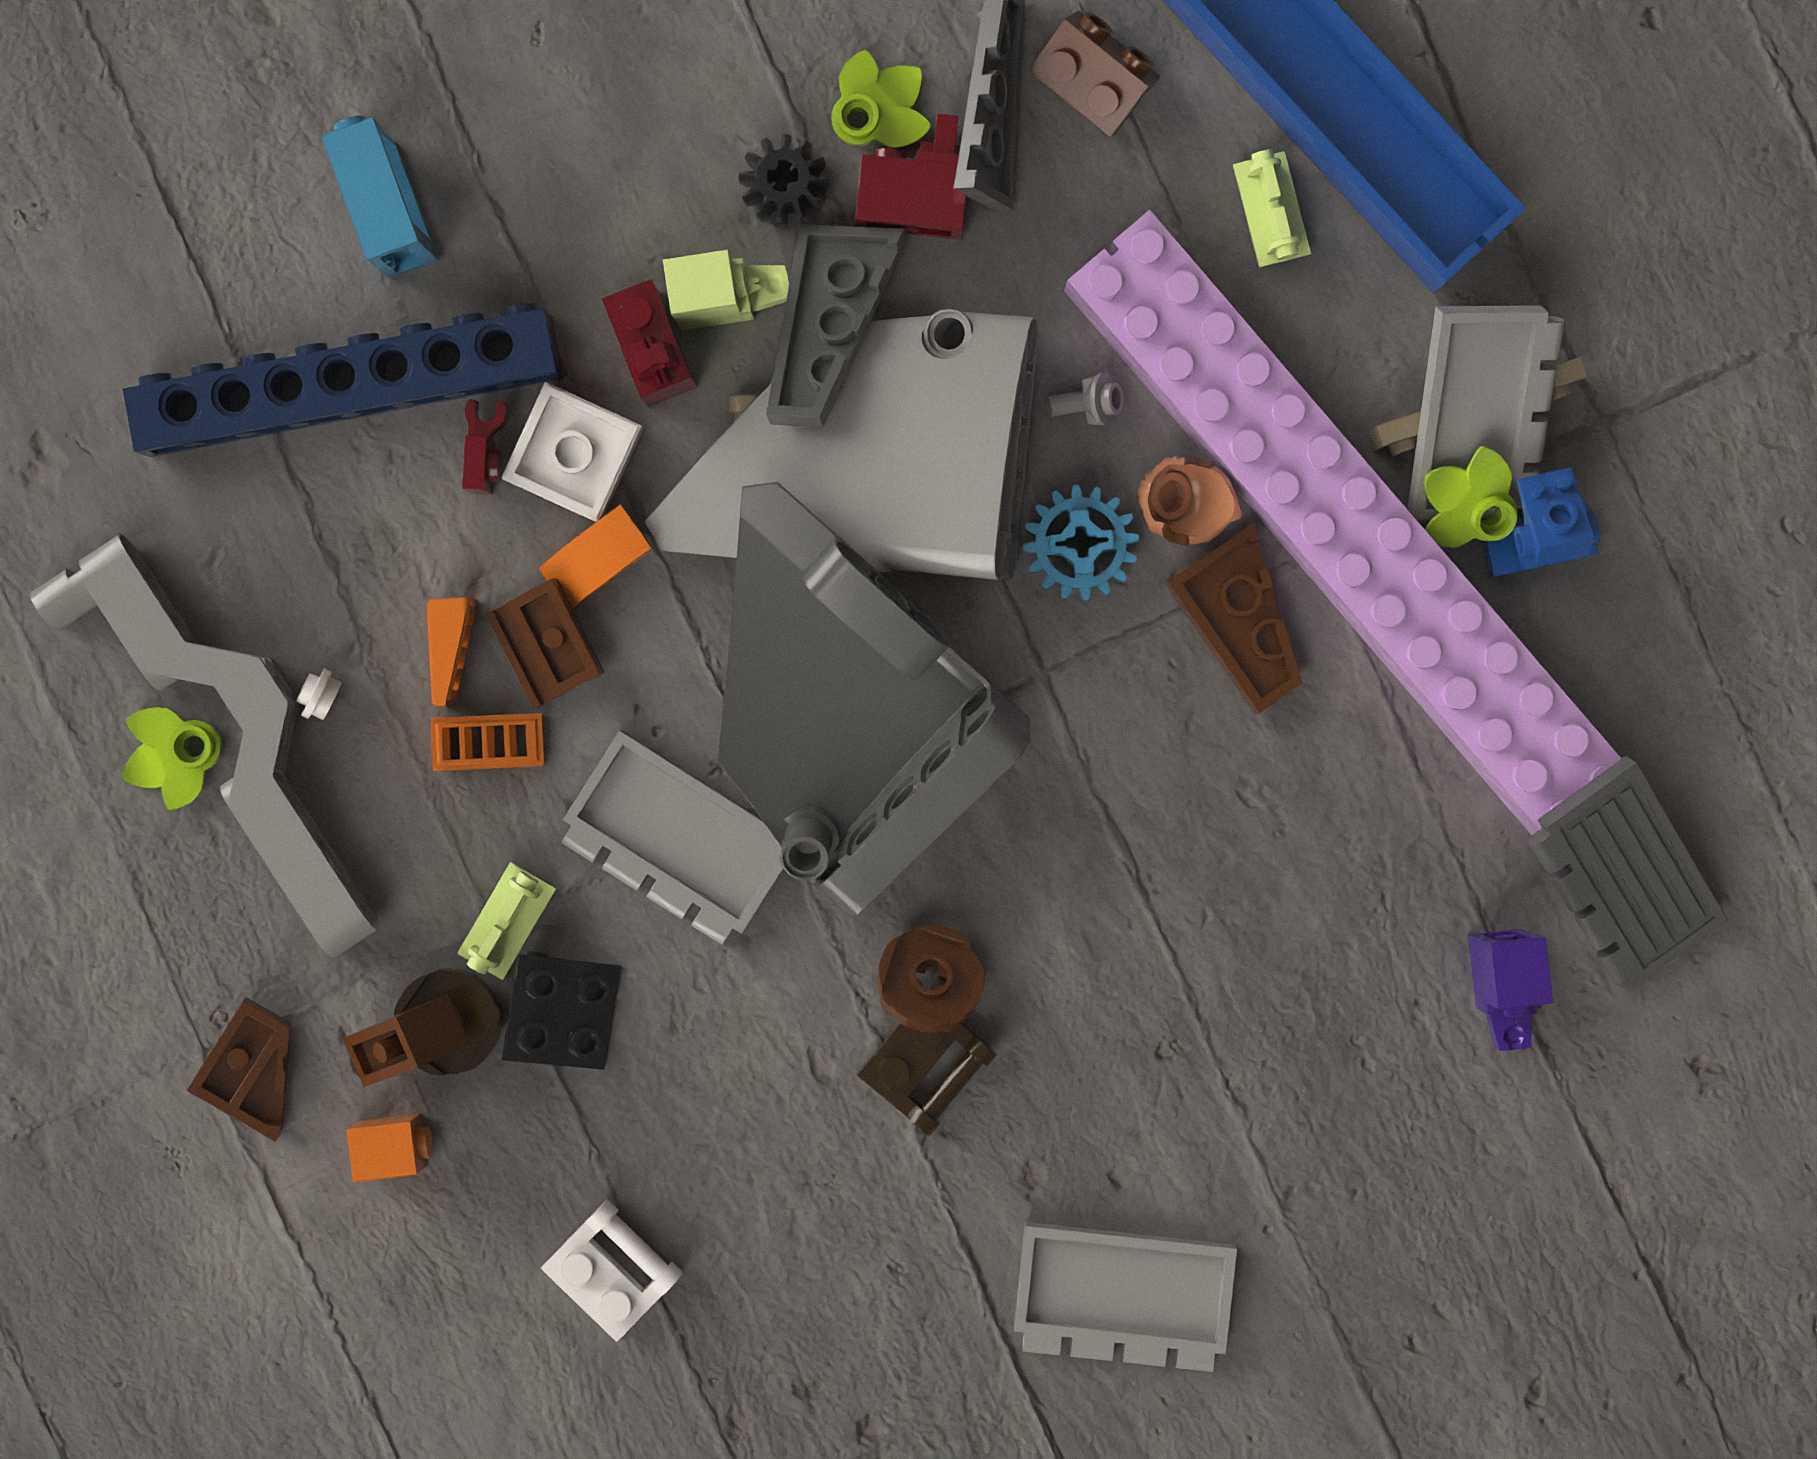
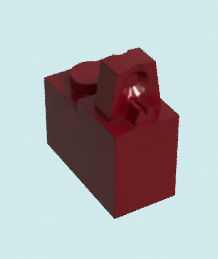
(914, 192)
(649, 343)

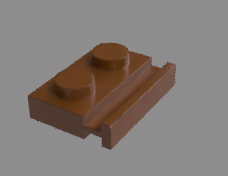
(545, 643)

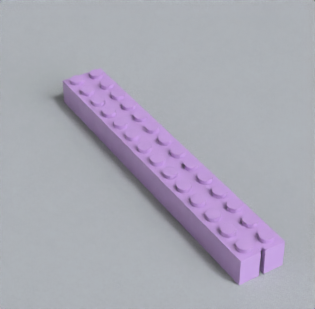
(1339, 521)

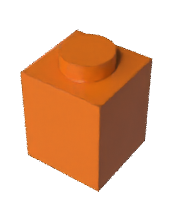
(388, 1147)

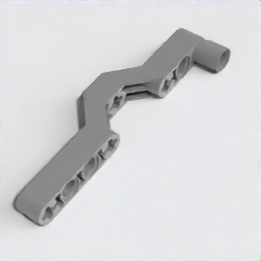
(264, 708)

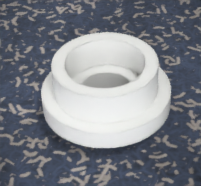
(318, 694)

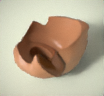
(1188, 500)

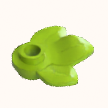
(884, 98)
(1465, 495)
(166, 757)

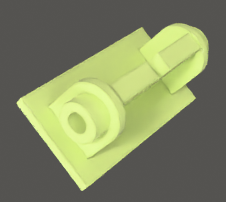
(1271, 208)
(506, 921)

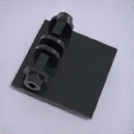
(560, 1011)

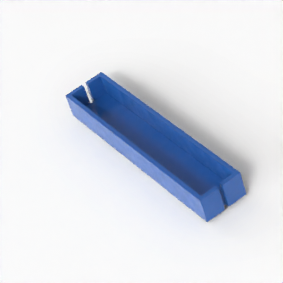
(1360, 126)

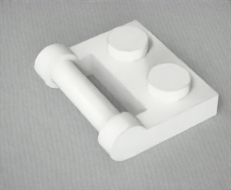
(600, 1282)

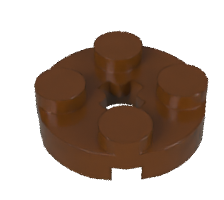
(924, 1008)

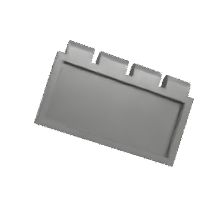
(1483, 392)
(678, 833)
(1124, 1291)

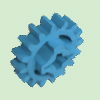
(1078, 519)

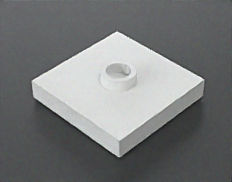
(572, 452)

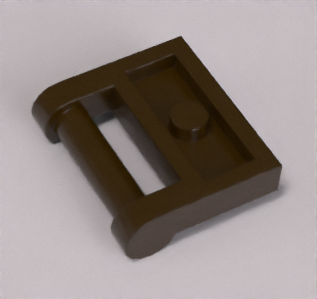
(908, 1057)

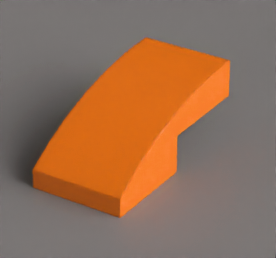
(597, 556)

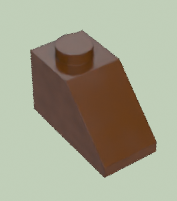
(406, 1040)

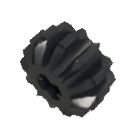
(797, 193)

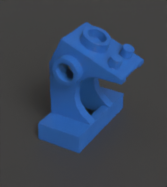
(1553, 527)

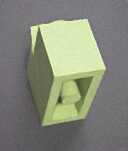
(721, 290)

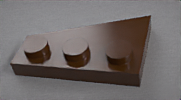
(1237, 616)

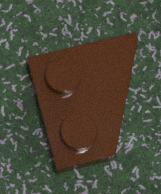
(248, 1069)

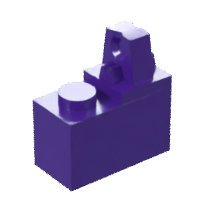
(1510, 983)

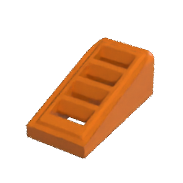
(449, 636)
(442, 743)

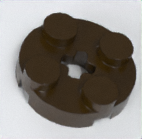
(475, 1003)

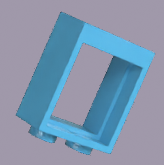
(379, 196)

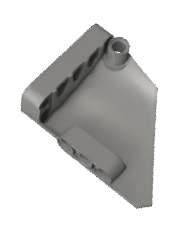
(911, 463)

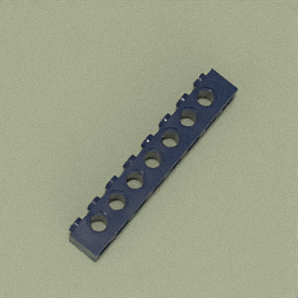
(155, 401)

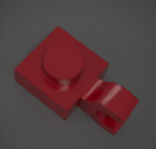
(481, 461)

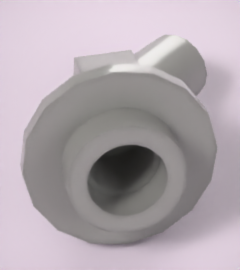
(1100, 399)

